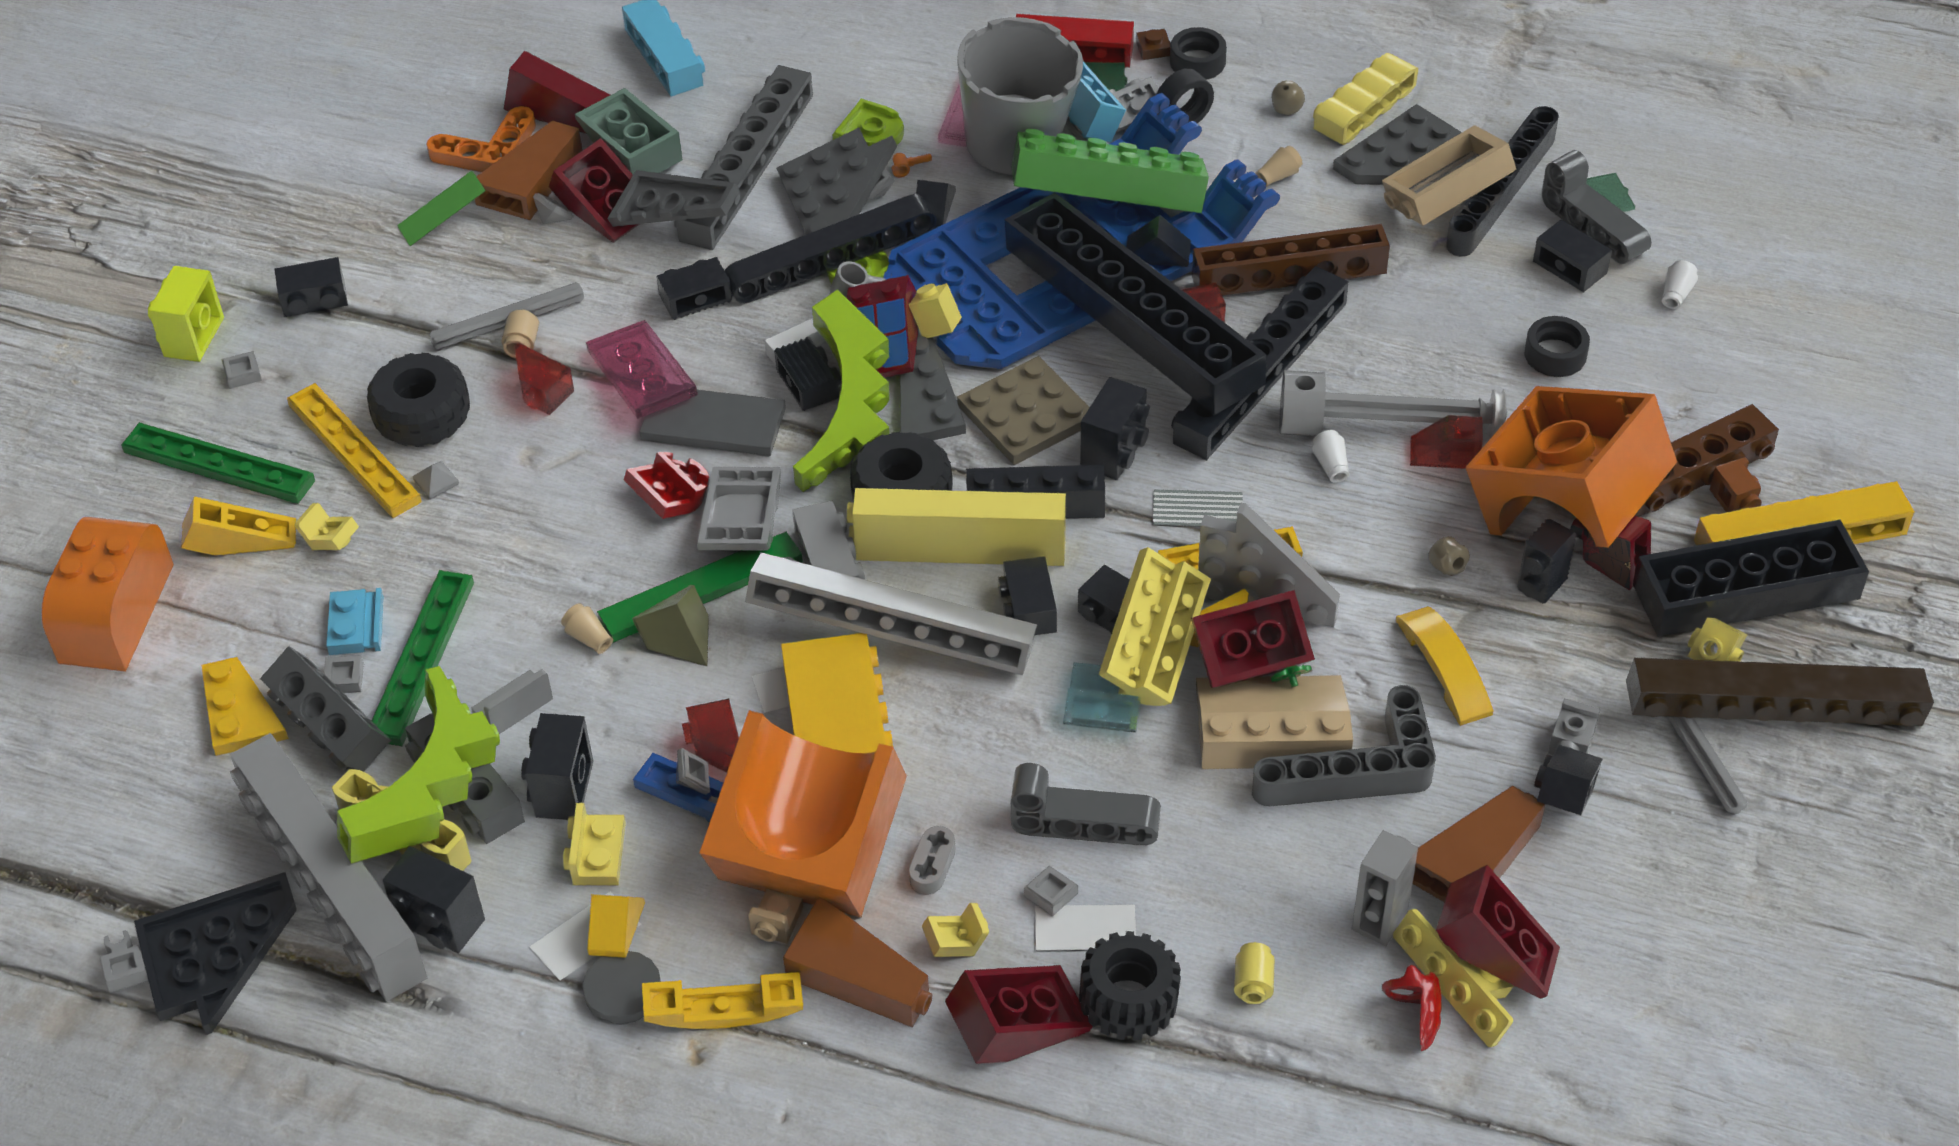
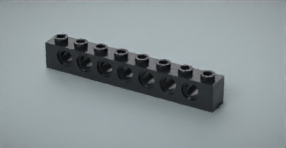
(1283, 340)

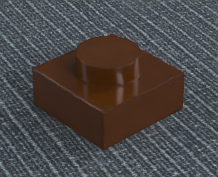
(1153, 44)

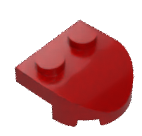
(669, 484)

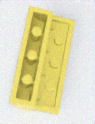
(1154, 628)

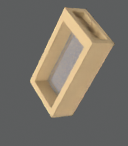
(1448, 175)

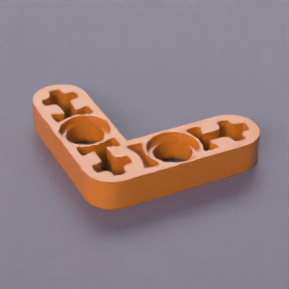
(449, 149)

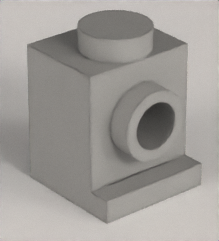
(1574, 726)

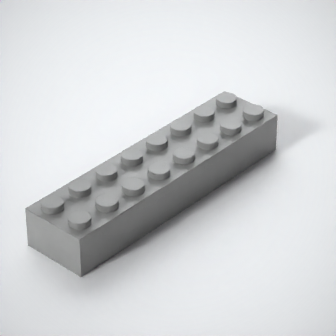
(342, 890)

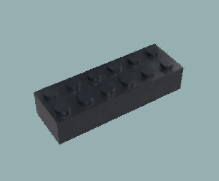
(1750, 577)

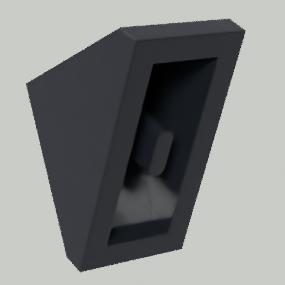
(938, 198)
(1160, 244)

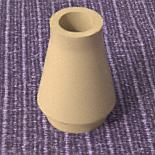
(1281, 165)
(585, 627)

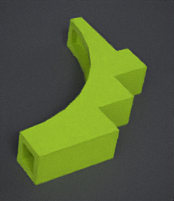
(864, 392)
(412, 806)

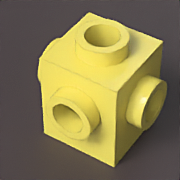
(1723, 635)

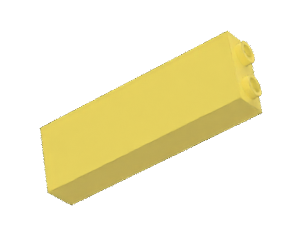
(957, 526)

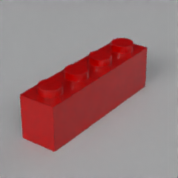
(1096, 38)

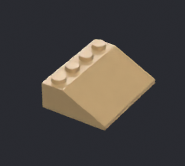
(1271, 719)

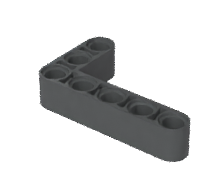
(1360, 772)

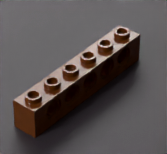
(1286, 259)
(1733, 437)

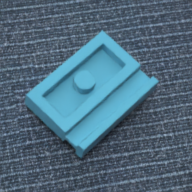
(354, 621)

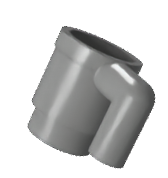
(850, 275)

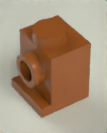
(1735, 486)

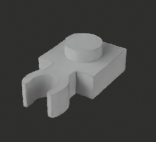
(123, 964)

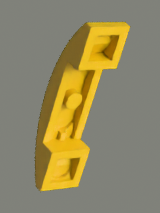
(1450, 662)
(722, 1005)

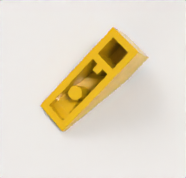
(234, 529)

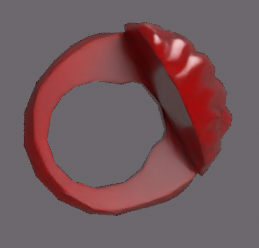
(1426, 993)

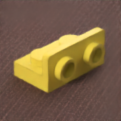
(594, 847)

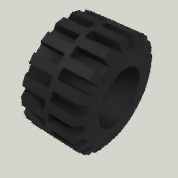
(1129, 960)

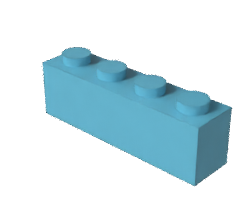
(663, 46)
(1095, 108)

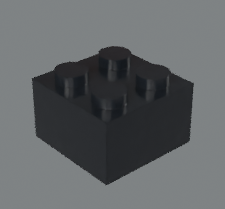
(1114, 427)
(557, 765)
(435, 899)

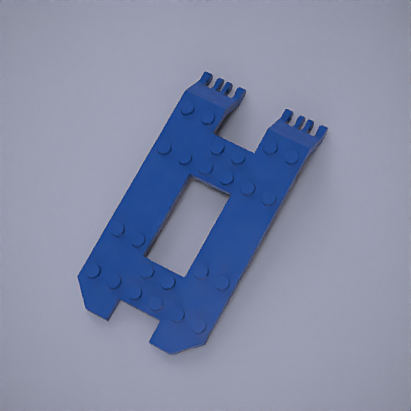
(1005, 326)

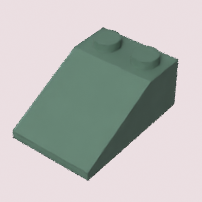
(632, 132)

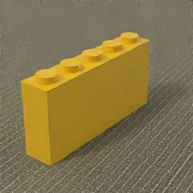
(836, 693)

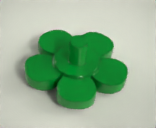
(1290, 673)

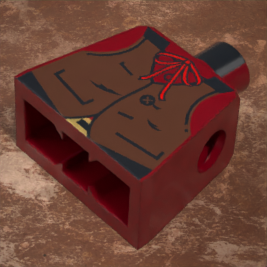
(1621, 557)

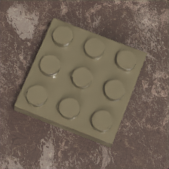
(1024, 409)

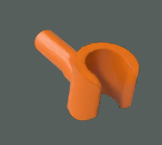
(902, 164)

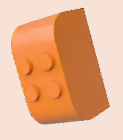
(104, 592)

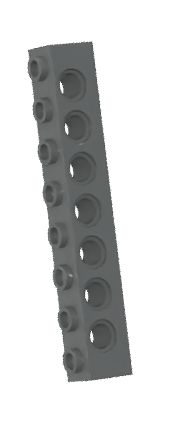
(751, 148)

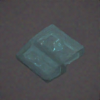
(1096, 702)

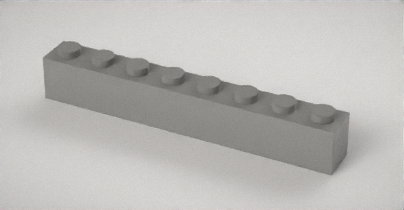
(890, 613)

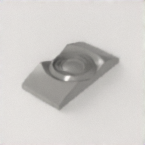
(740, 508)

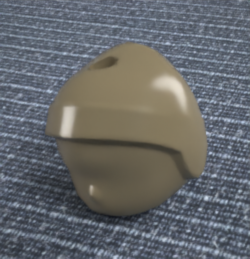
(1287, 97)
(1449, 556)

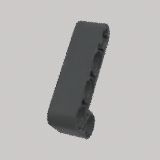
(1588, 211)
(1079, 812)

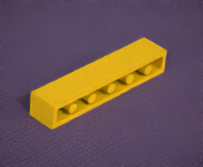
(1866, 513)

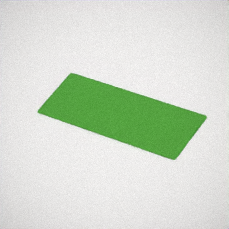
(441, 208)

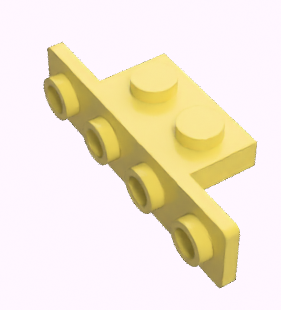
(1464, 985)

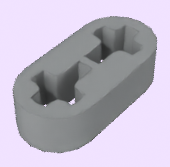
(925, 857)

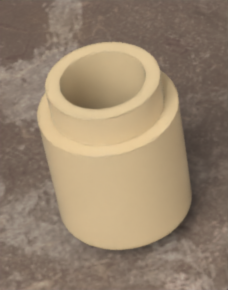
(519, 328)

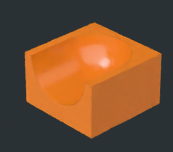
(1579, 449)
(803, 816)

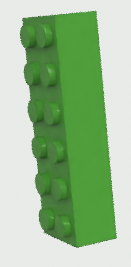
(1109, 171)

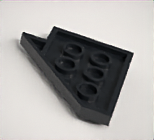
(212, 946)

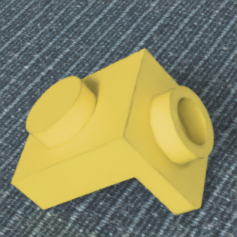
(324, 531)
(956, 934)

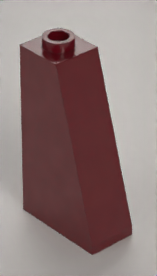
(548, 91)

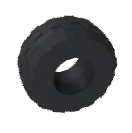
(418, 399)
(901, 457)

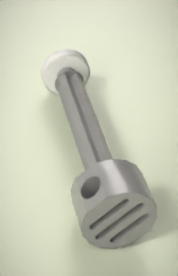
(1307, 403)

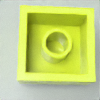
(186, 313)

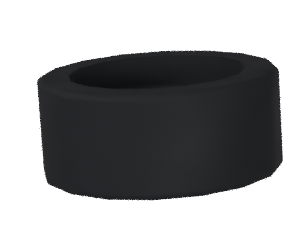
(1198, 39)
(1183, 81)
(1554, 363)

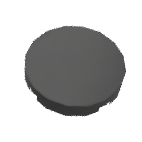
(615, 986)

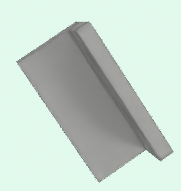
(516, 700)

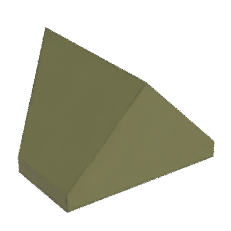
(677, 627)

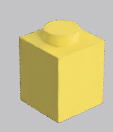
(935, 310)

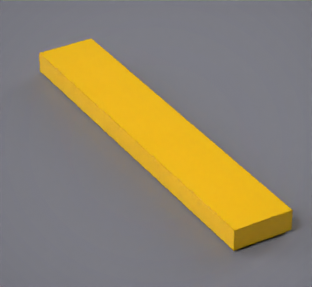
(354, 450)

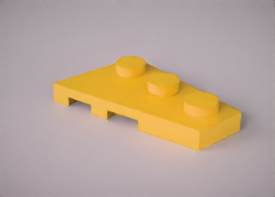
(236, 707)

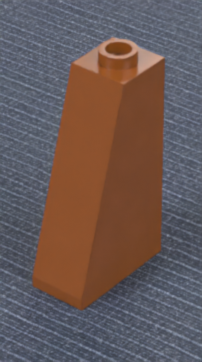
(528, 170)
(1484, 837)
(856, 966)

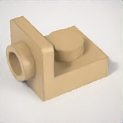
(775, 916)

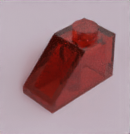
(542, 380)
(1447, 443)
(712, 732)

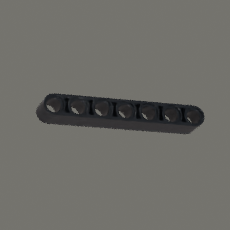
(1483, 209)
(829, 247)

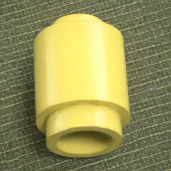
(1254, 973)

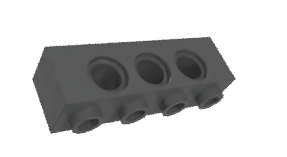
(325, 710)
(490, 805)

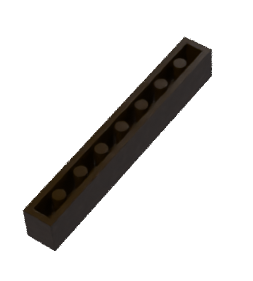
(1779, 691)

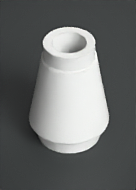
(1678, 283)
(1331, 453)

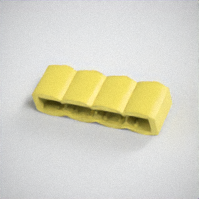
(1365, 98)
(449, 847)

